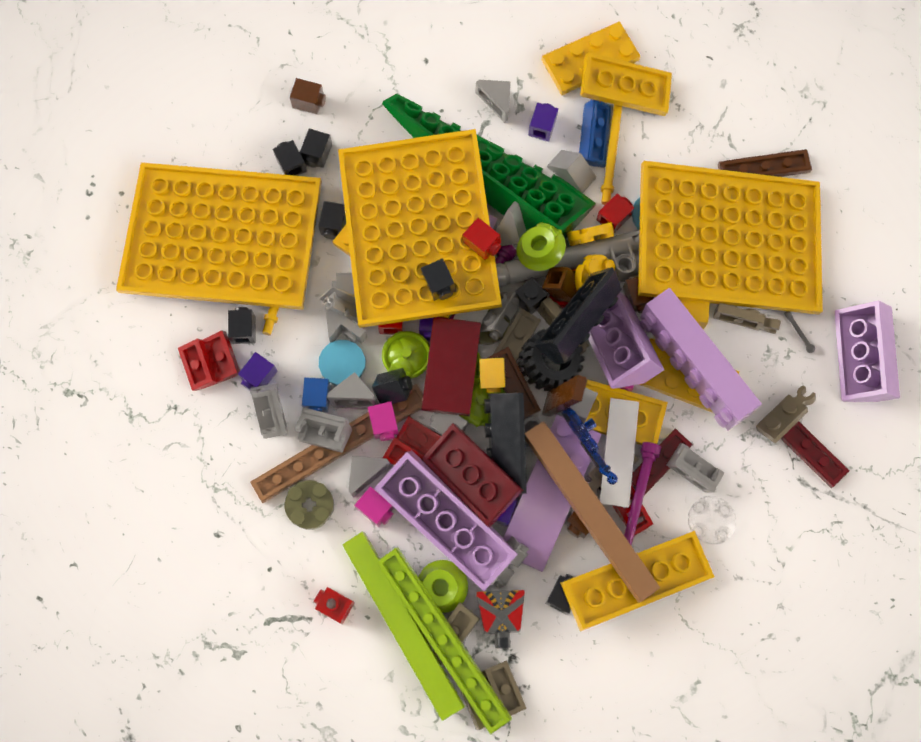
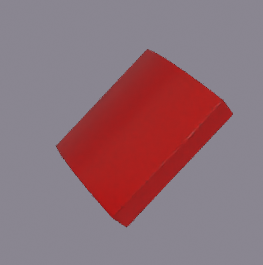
(209, 361)
(411, 437)

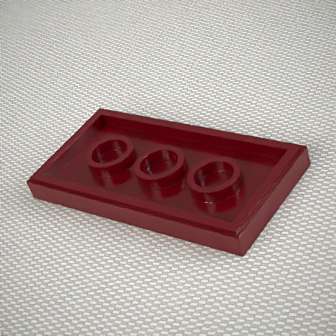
(451, 366)
(472, 475)

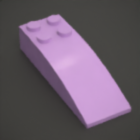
(544, 507)
(445, 520)

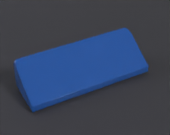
(595, 132)

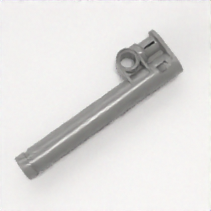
(620, 248)

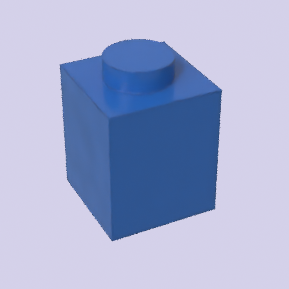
(315, 394)

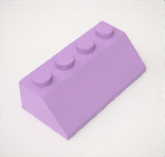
(624, 347)
(867, 353)

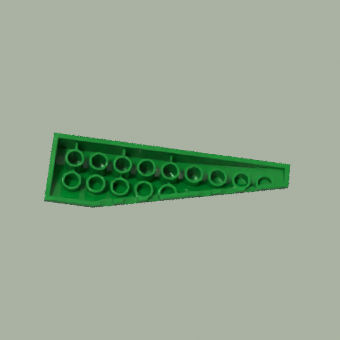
(505, 174)

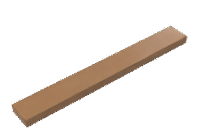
(315, 458)
(591, 512)

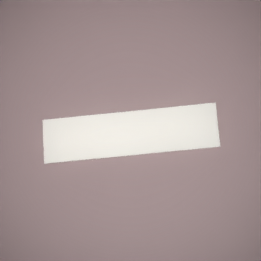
(620, 451)

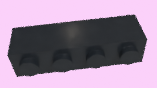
(580, 316)
(507, 434)

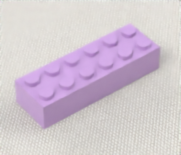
(698, 360)

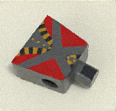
(501, 614)

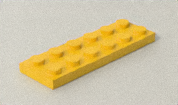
(603, 594)

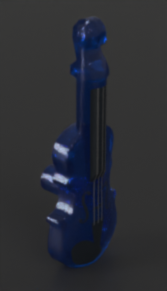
(588, 443)

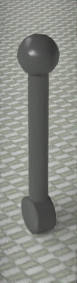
(810, 348)

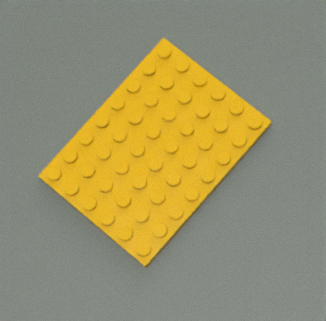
(408, 210)
(220, 236)
(730, 238)

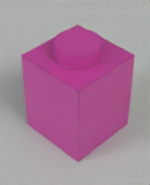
(383, 421)
(375, 507)

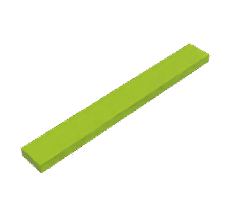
(404, 628)
(444, 640)

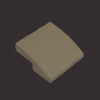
(506, 689)

